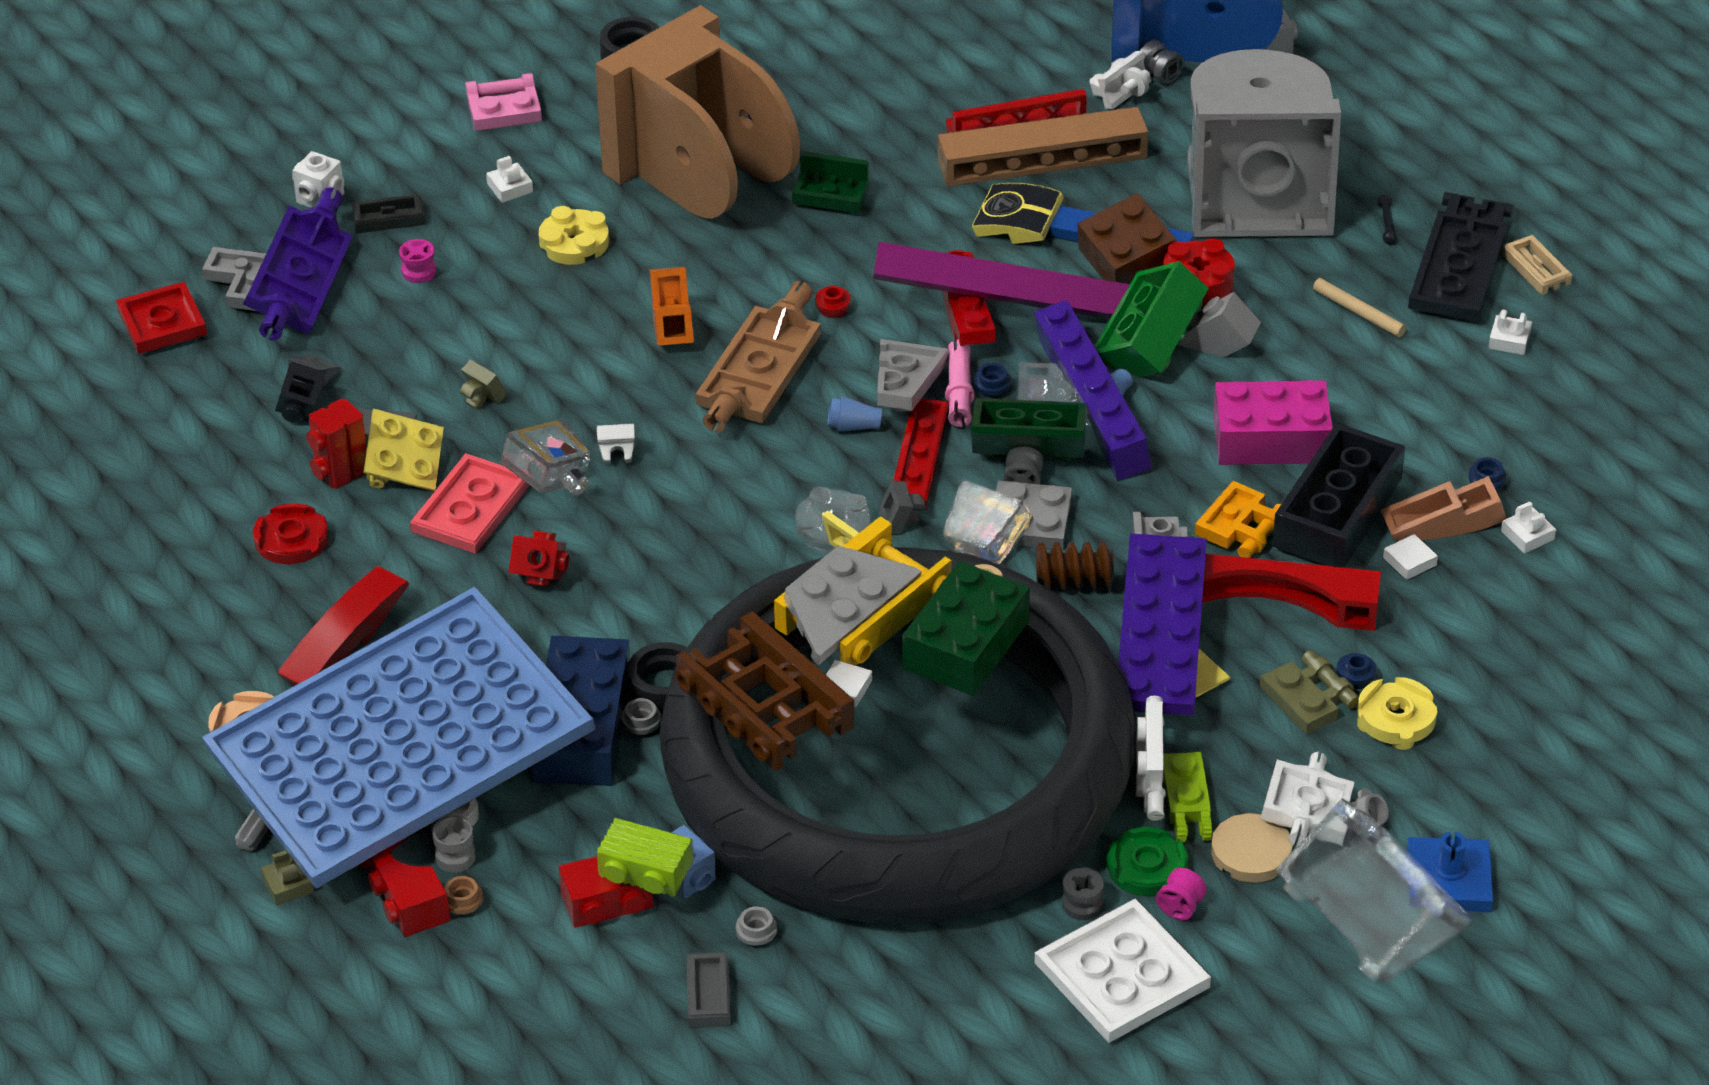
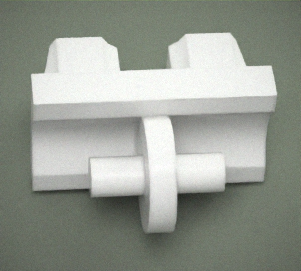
(1122, 81)

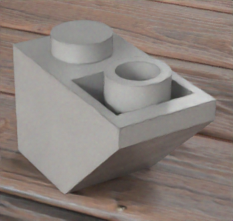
(1221, 327)

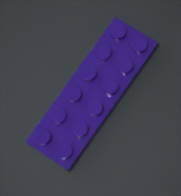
(1162, 620)

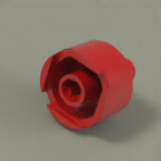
(1208, 262)

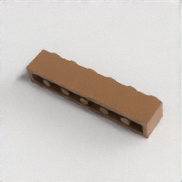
(1042, 146)

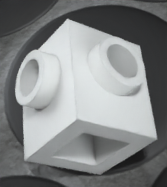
(314, 175)

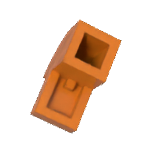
(671, 306)

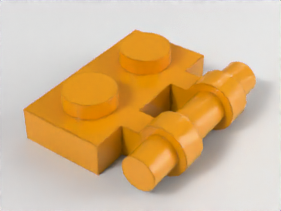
(1229, 520)

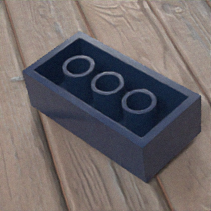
(597, 678)

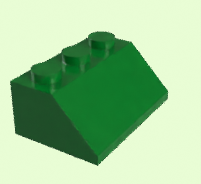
(1151, 319)

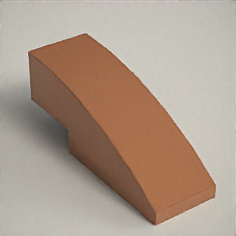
(1445, 511)

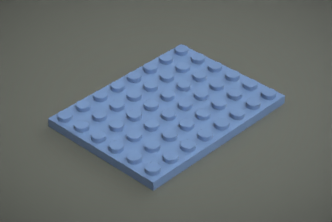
(397, 735)

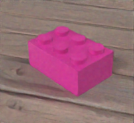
(1270, 421)

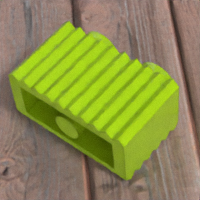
(644, 857)

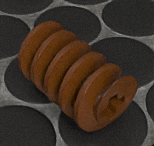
(1075, 565)

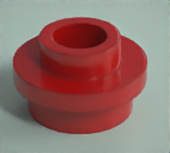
(832, 301)

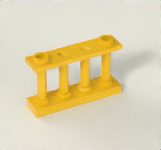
(887, 621)

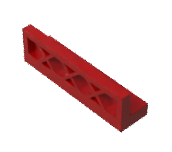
(1019, 111)

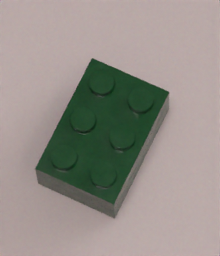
(966, 628)

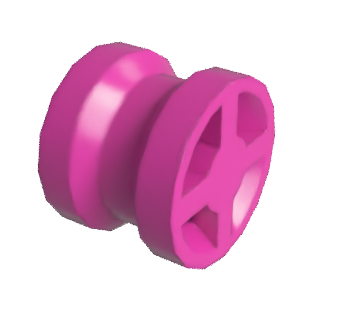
(417, 260)
(1181, 894)

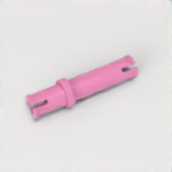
(959, 390)

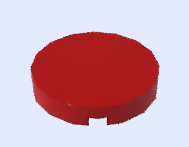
(290, 534)

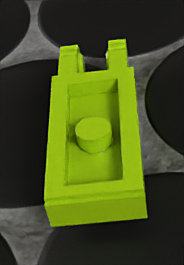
(1187, 793)

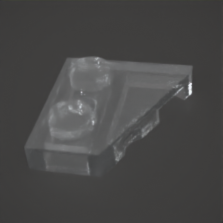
(1044, 383)

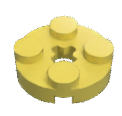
(590, 233)
(1394, 728)

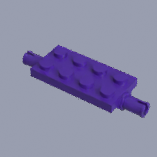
(299, 267)

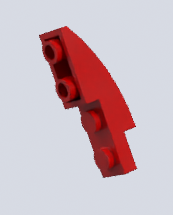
(968, 315)

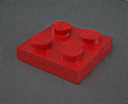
(161, 317)

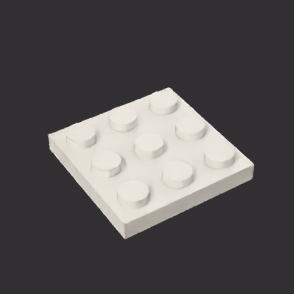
(1122, 970)

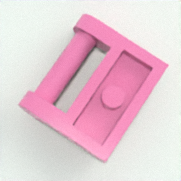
(503, 109)

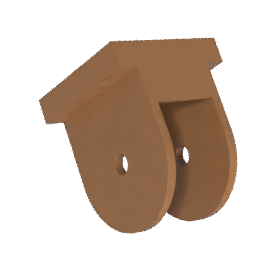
(680, 117)

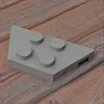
(842, 595)

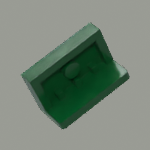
(831, 182)

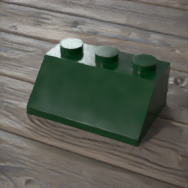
(1047, 426)

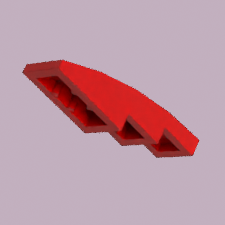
(344, 625)

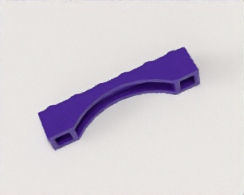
(1108, 413)

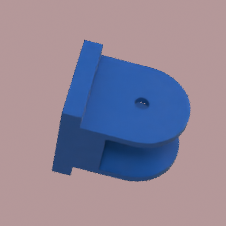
(1195, 26)

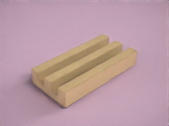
(1531, 265)

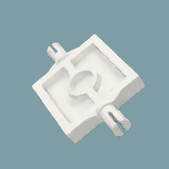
(1150, 758)
(1303, 796)

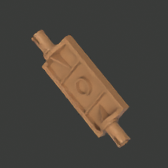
(759, 361)

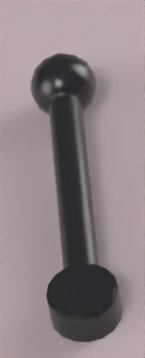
(1385, 203)

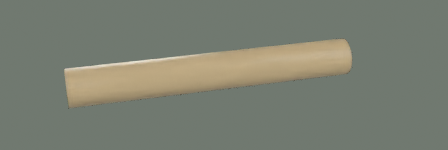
(1359, 307)

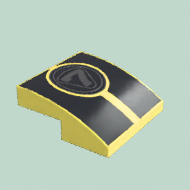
(1019, 210)

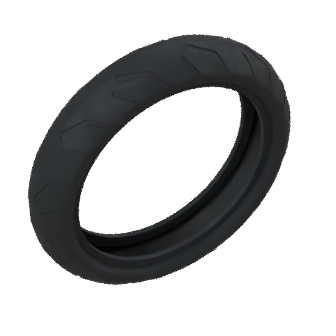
(927, 873)

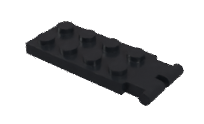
(1460, 257)

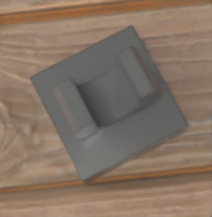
(899, 506)

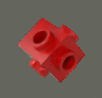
(527, 553)

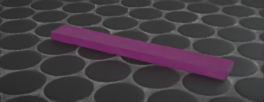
(996, 280)

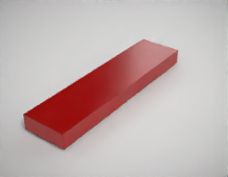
(922, 446)

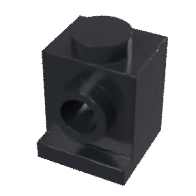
(296, 398)

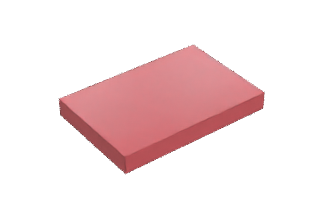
(469, 504)

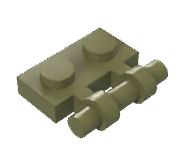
(1299, 696)

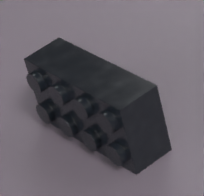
(1338, 496)

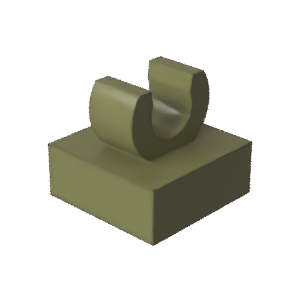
(481, 385)
(285, 879)

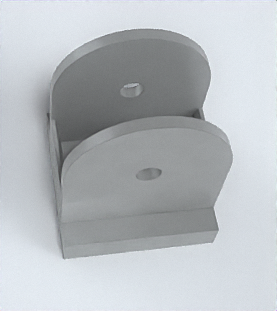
(1263, 154)

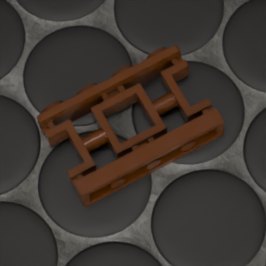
(785, 671)

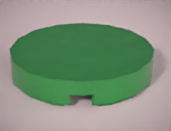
(1144, 860)

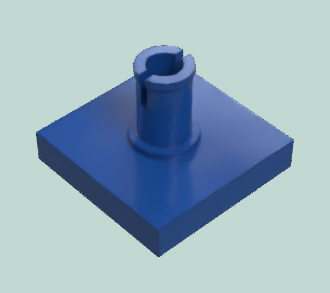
(1458, 866)

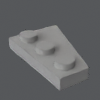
(907, 373)

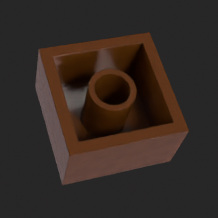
(1124, 240)

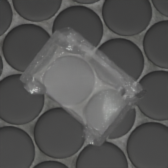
(1372, 892)

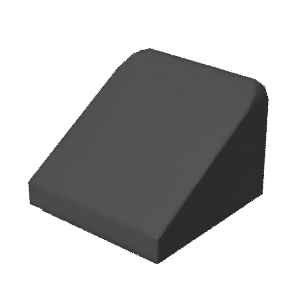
(317, 363)

